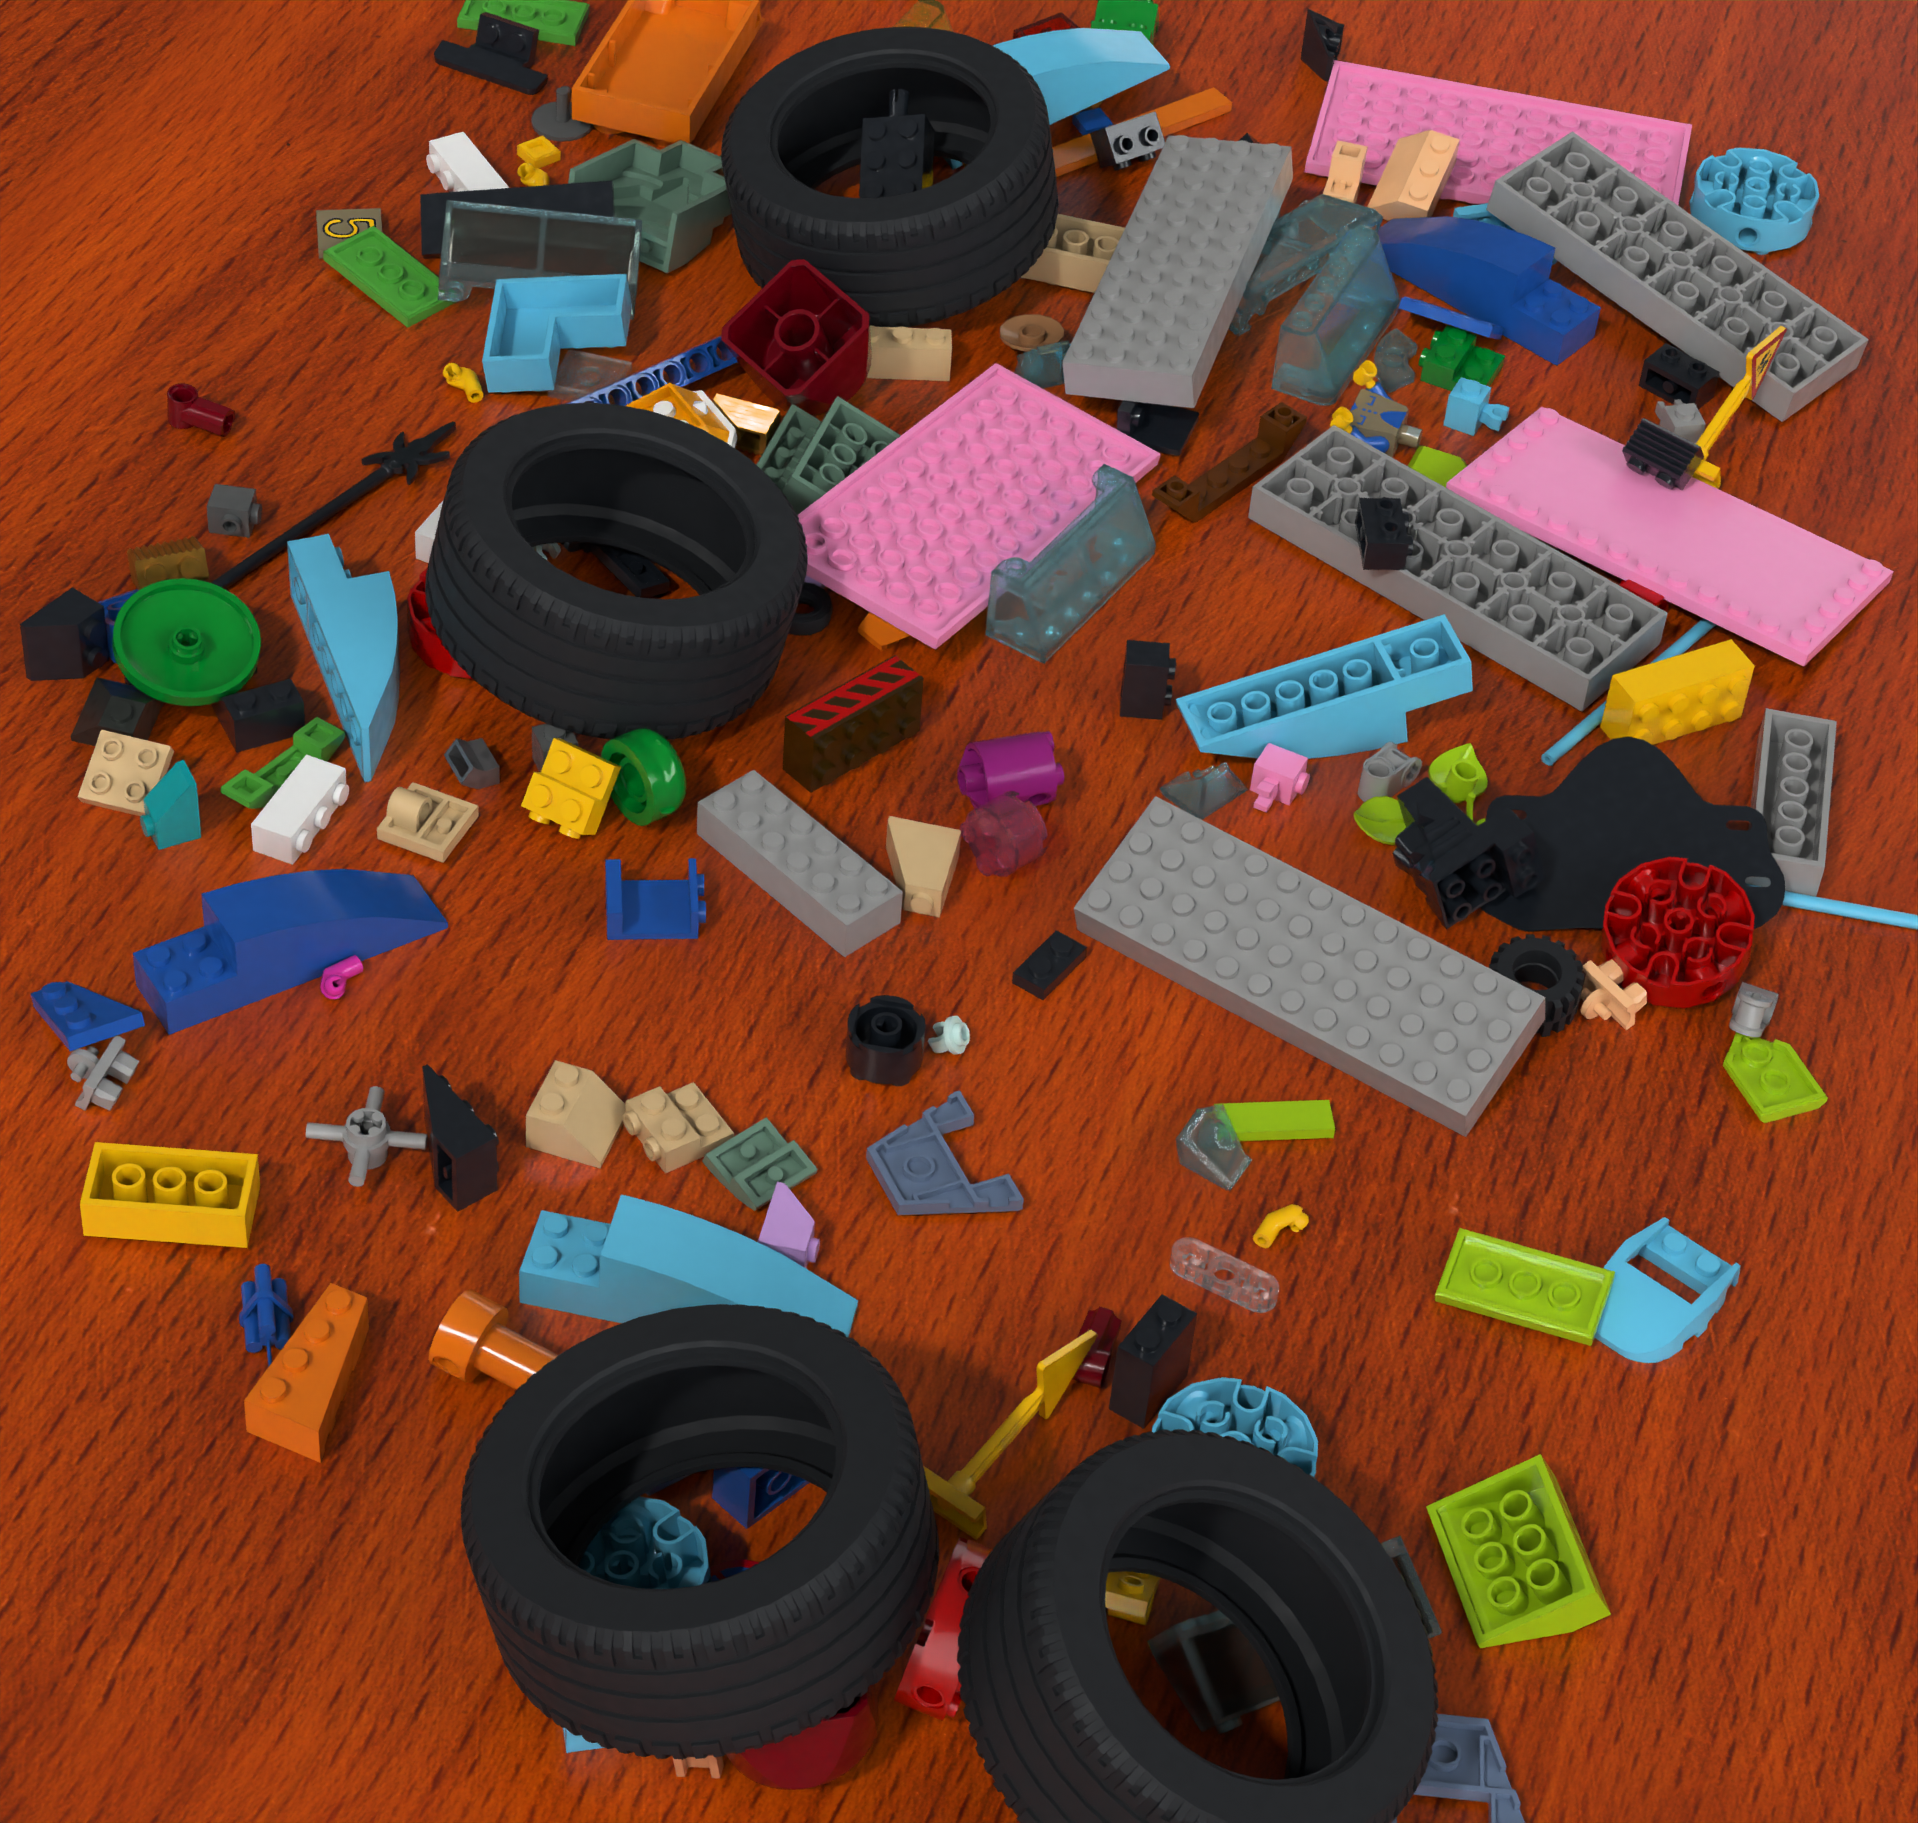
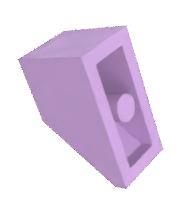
(789, 1228)

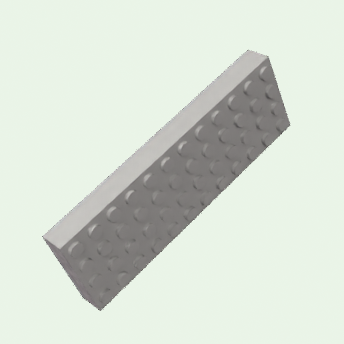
(1179, 272)
(1675, 272)
(1488, 577)
(1311, 965)

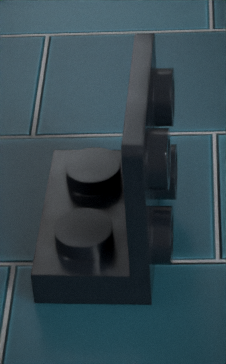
(1157, 425)

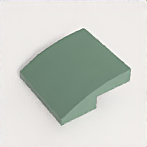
(755, 1163)

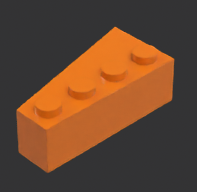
(309, 1377)

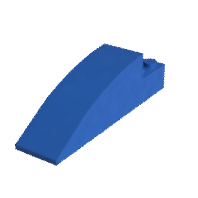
(1492, 278)
(278, 936)

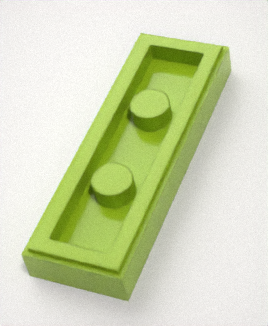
(1281, 1120)

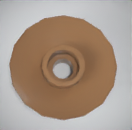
(1031, 331)

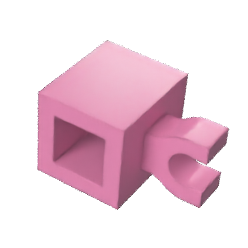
(1278, 776)

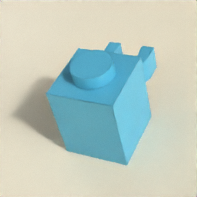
(1470, 407)

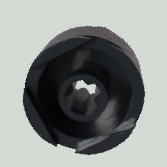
(885, 1041)

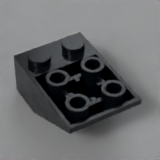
(458, 1143)

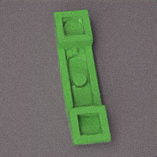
(255, 790)

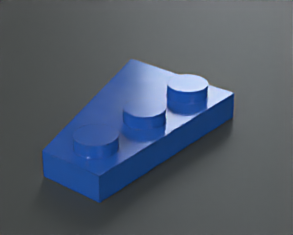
(82, 1015)

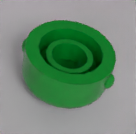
(649, 778)

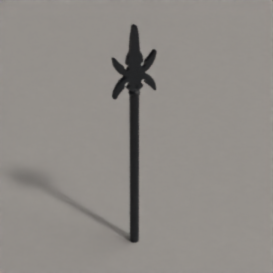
(394, 462)

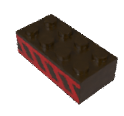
(852, 723)

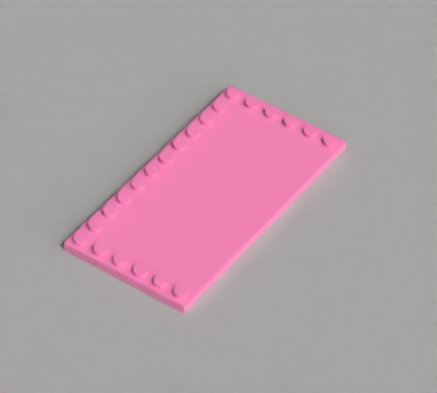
(1493, 126)
(957, 496)
(1685, 544)

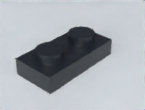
(1049, 965)

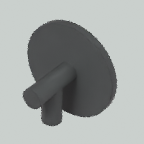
(555, 119)

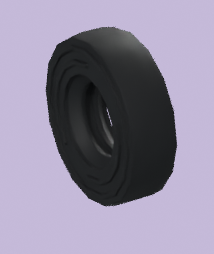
(816, 620)

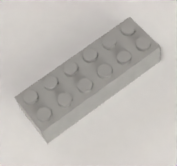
(1794, 795)
(799, 863)

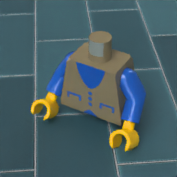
(1376, 416)

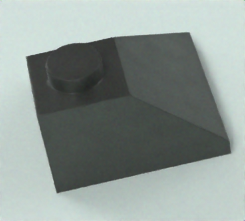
(116, 709)

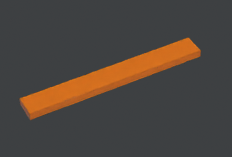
(1171, 117)

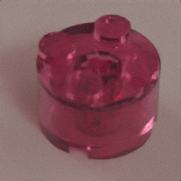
(1004, 834)

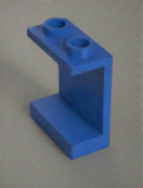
(653, 906)

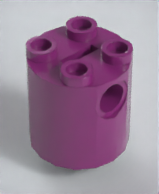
(1011, 764)

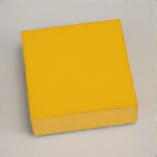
(538, 152)

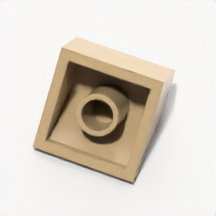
(574, 1116)

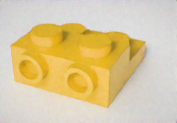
(571, 789)

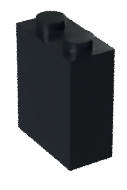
(1152, 1361)

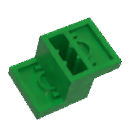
(1128, 15)

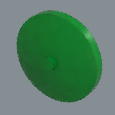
(186, 642)

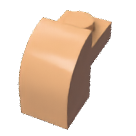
(1346, 171)

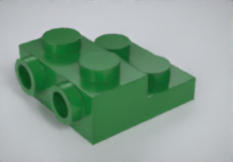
(1456, 356)

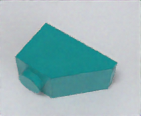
(172, 809)

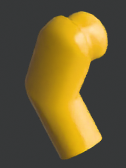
(532, 176)
(464, 379)
(1277, 1220)

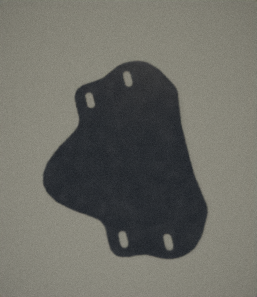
(1621, 811)

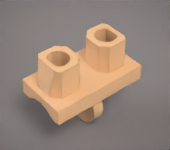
(1606, 998)

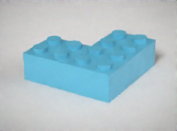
(546, 314)

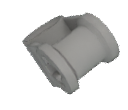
(1387, 772)
(1752, 1010)

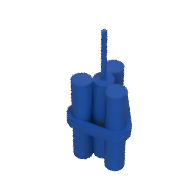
(265, 1312)

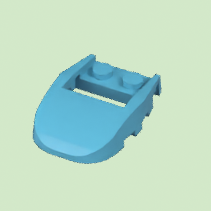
(1645, 1317)

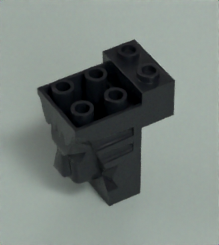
(1457, 860)

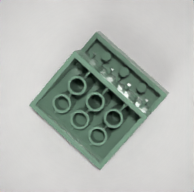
(816, 455)

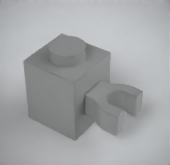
(1681, 419)

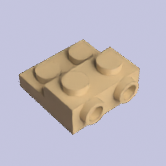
(675, 1125)

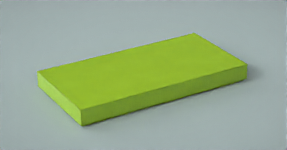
(1525, 1286)

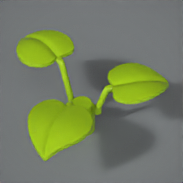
(1453, 772)

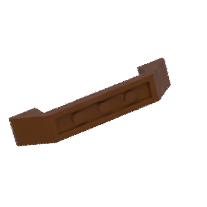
(1275, 437)

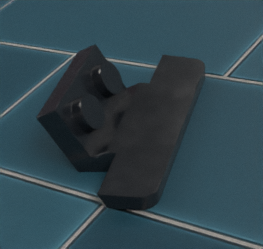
(500, 55)

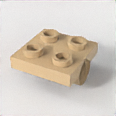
(124, 772)
(426, 821)

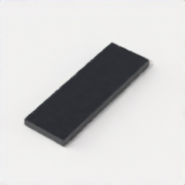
(579, 198)

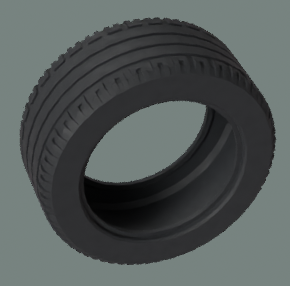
(912, 252)
(592, 654)
(1272, 1557)
(732, 1656)

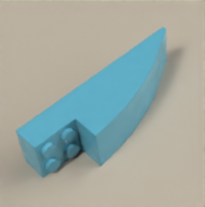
(1083, 66)
(353, 641)
(1335, 699)
(663, 1262)

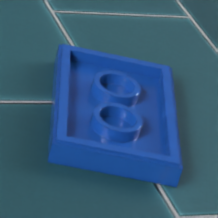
(1451, 317)

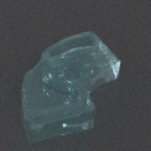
(1392, 360)

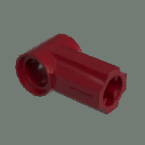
(189, 410)
(1097, 1361)

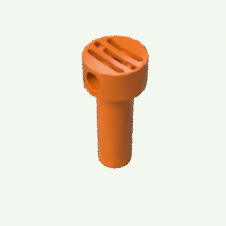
(476, 1341)

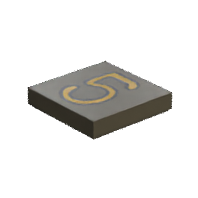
(341, 224)

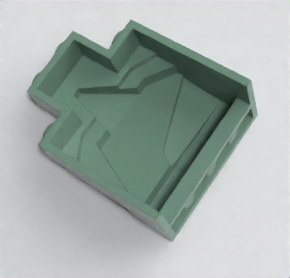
(672, 190)

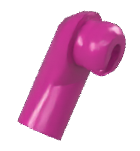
(335, 976)

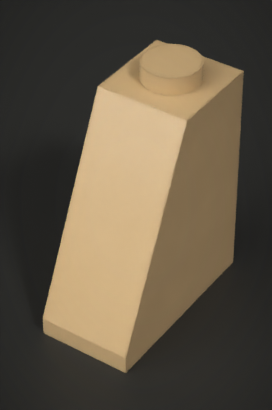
(922, 862)

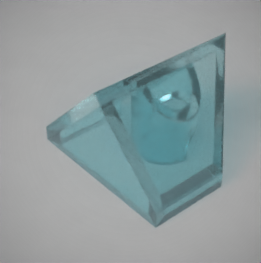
(1043, 365)
(1205, 792)
(1212, 1147)

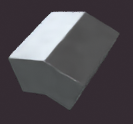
(473, 763)

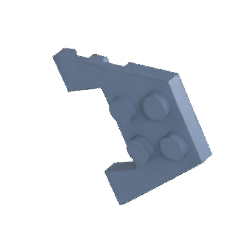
(923, 1173)
(1470, 1767)

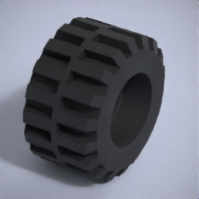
(1548, 965)

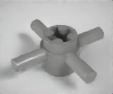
(366, 1137)

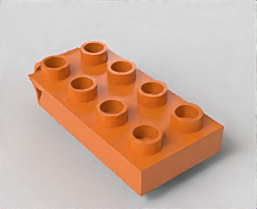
(664, 66)

